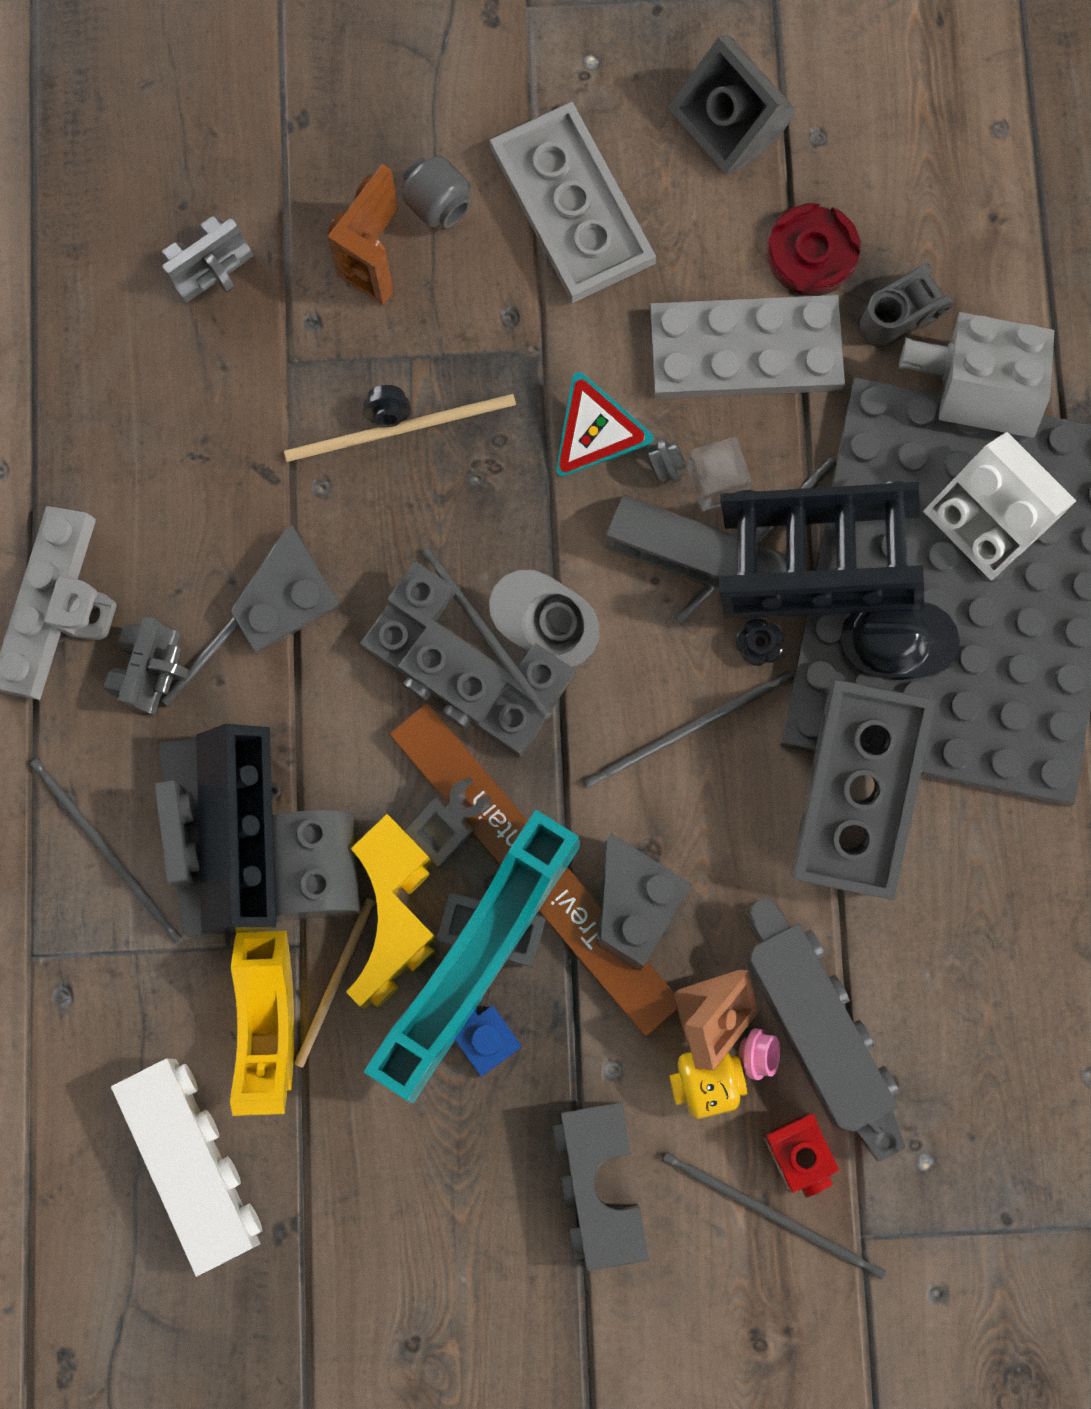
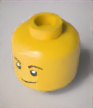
(708, 1091)

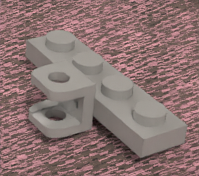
(51, 603)

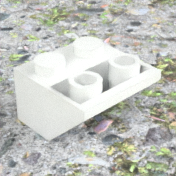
(999, 505)

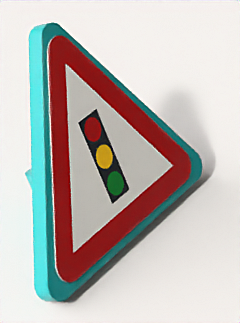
(596, 428)

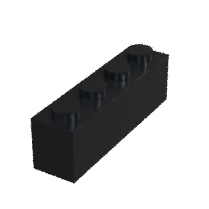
(235, 829)

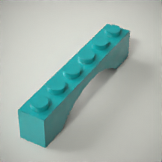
(460, 982)

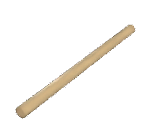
(334, 983)

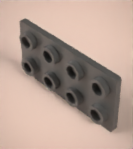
(179, 827)

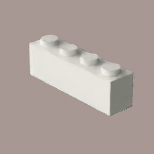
(187, 1165)

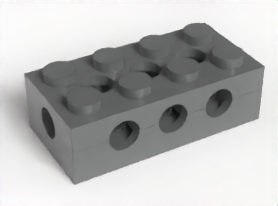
(887, 813)

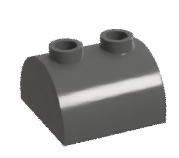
(731, 106)
(315, 865)

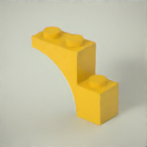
(401, 938)

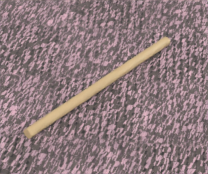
(403, 427)

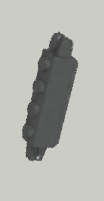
(821, 1031)

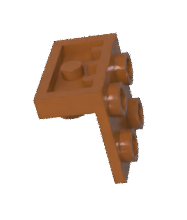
(354, 236)

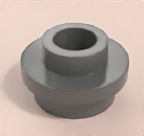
(666, 459)

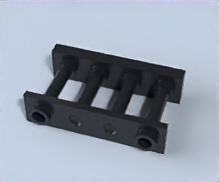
(822, 591)

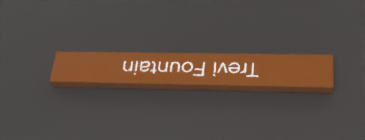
(569, 906)

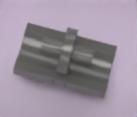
(208, 259)
(150, 667)

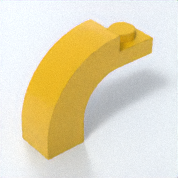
(264, 1023)

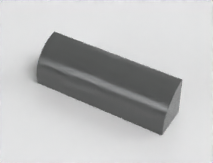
(681, 544)

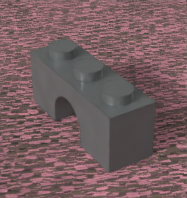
(606, 1233)

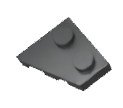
(283, 595)
(636, 902)

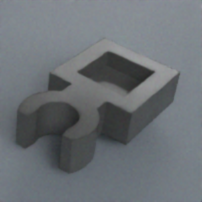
(443, 824)

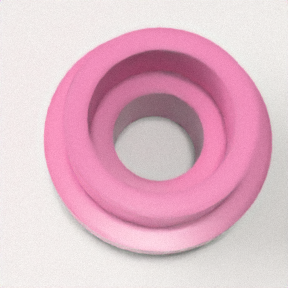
(759, 1054)

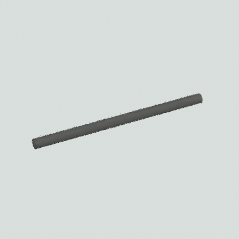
(201, 661)

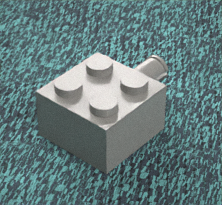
(991, 373)

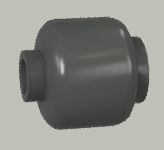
(436, 191)

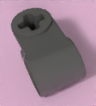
(910, 302)

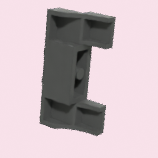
(456, 673)

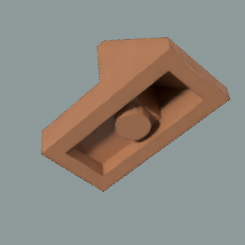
(715, 1015)

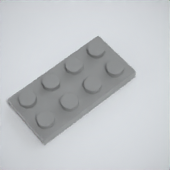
(572, 202)
(746, 347)

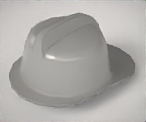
(540, 610)

